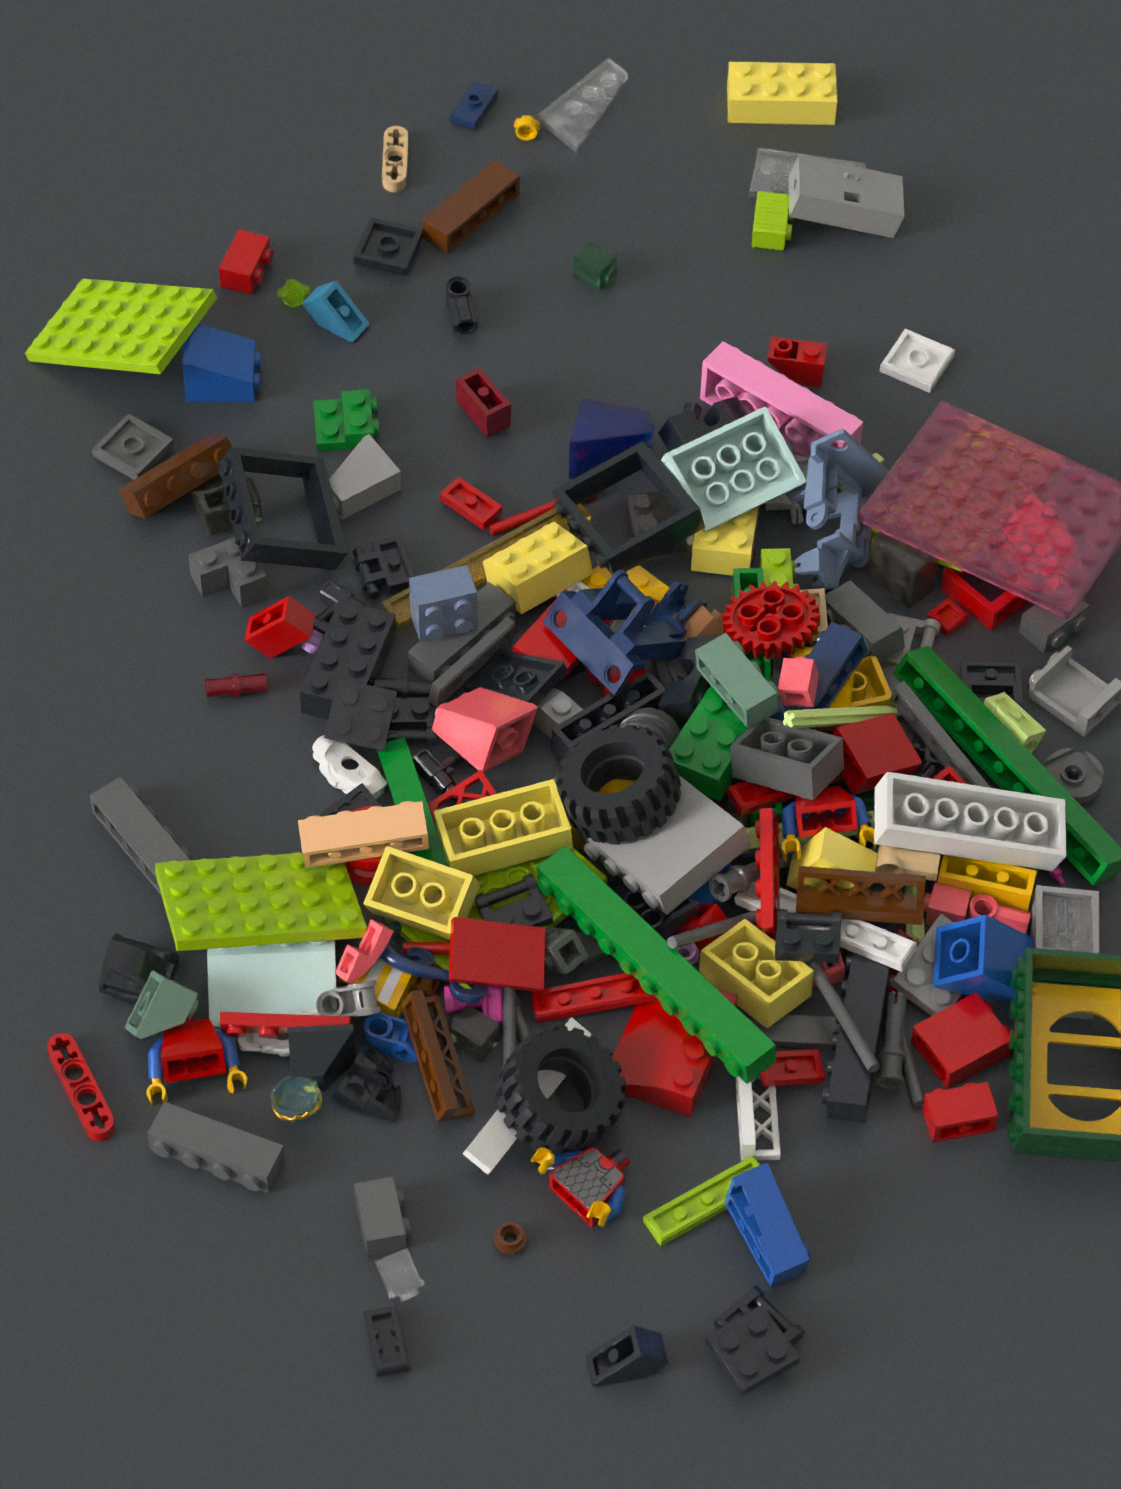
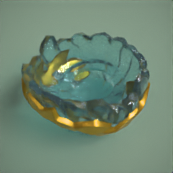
(296, 1098)

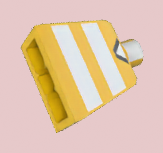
(391, 986)

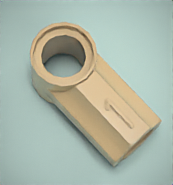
(907, 862)

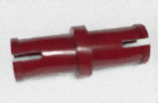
(235, 685)

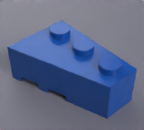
(767, 1224)

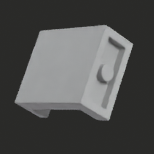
(1073, 692)

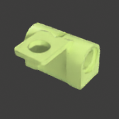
(1016, 720)

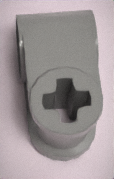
(354, 1000)

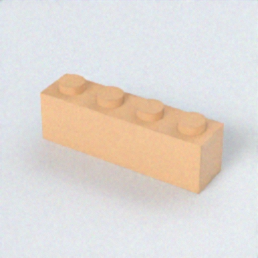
(363, 833)

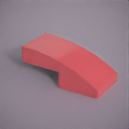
(359, 960)

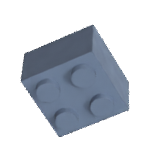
(443, 603)

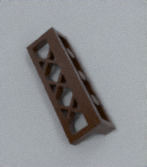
(859, 901)
(432, 1060)

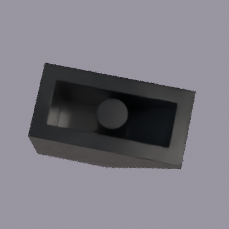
(627, 1357)

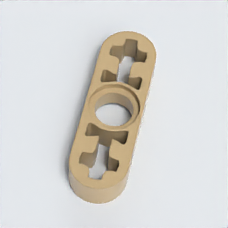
(395, 150)

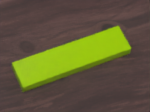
(694, 1206)

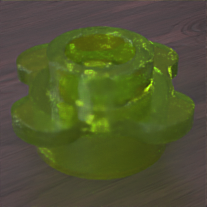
(293, 292)

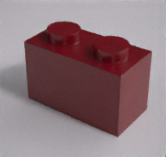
(483, 402)

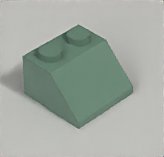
(161, 1006)

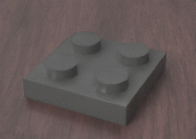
(133, 447)

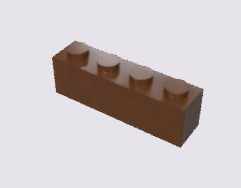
(470, 206)
(175, 476)

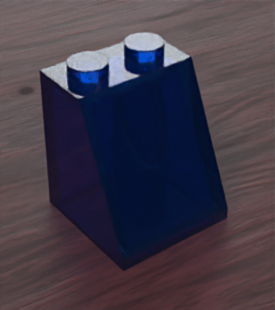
(604, 432)

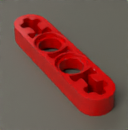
(81, 1086)

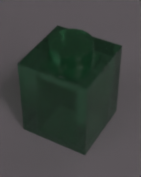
(594, 266)

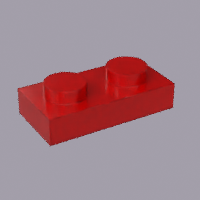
(471, 503)
(794, 1068)

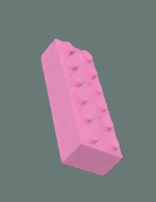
(794, 408)

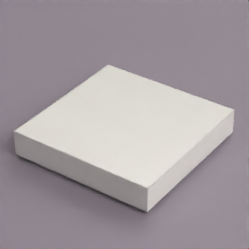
(917, 360)

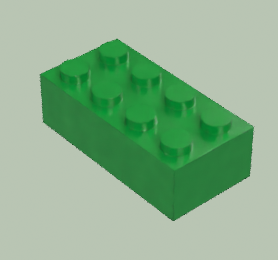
(704, 744)

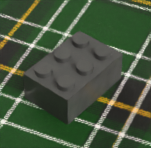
(787, 758)

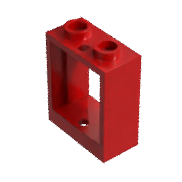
(986, 612)

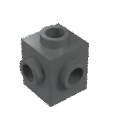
(563, 950)

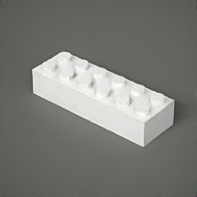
(970, 821)

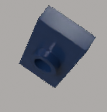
(474, 105)

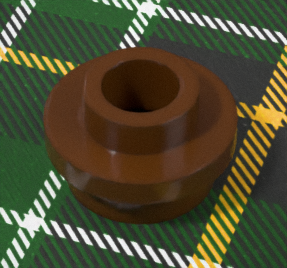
(510, 1229)

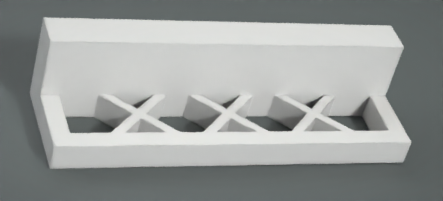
(748, 1124)

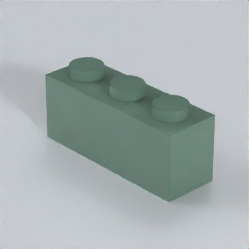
(737, 680)

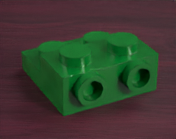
(345, 421)

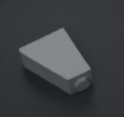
(364, 478)

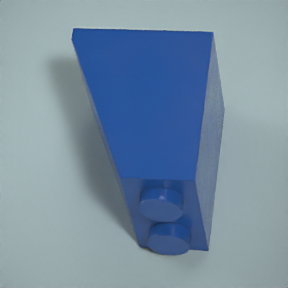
(220, 366)
(978, 957)

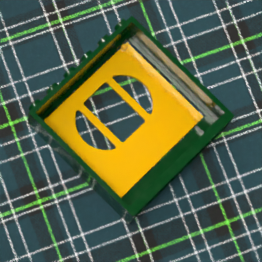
(1037, 1123)

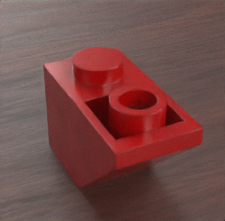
(798, 360)

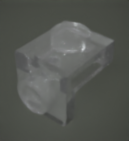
(399, 1275)

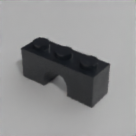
(685, 427)
(683, 696)

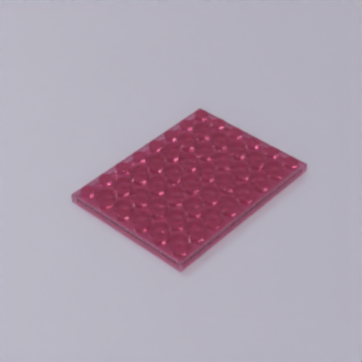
(1000, 509)

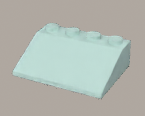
(735, 468)
(270, 978)

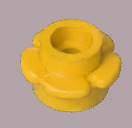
(526, 127)

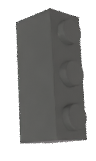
(856, 611)

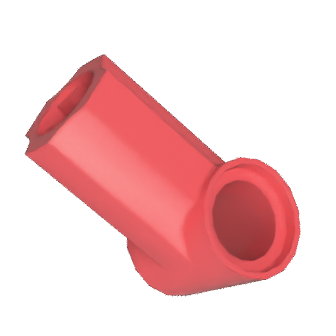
(1010, 916)

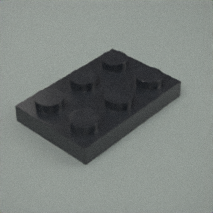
(518, 676)

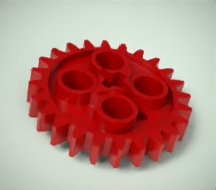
(771, 619)

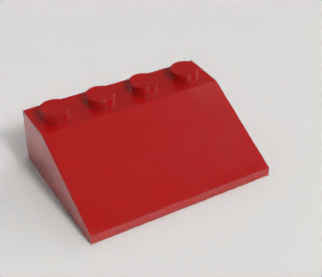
(663, 1060)

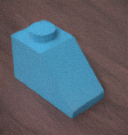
(335, 311)

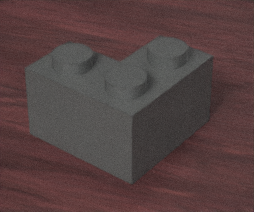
(222, 567)

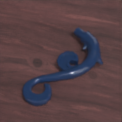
(421, 964)

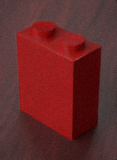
(874, 749)
(961, 1040)

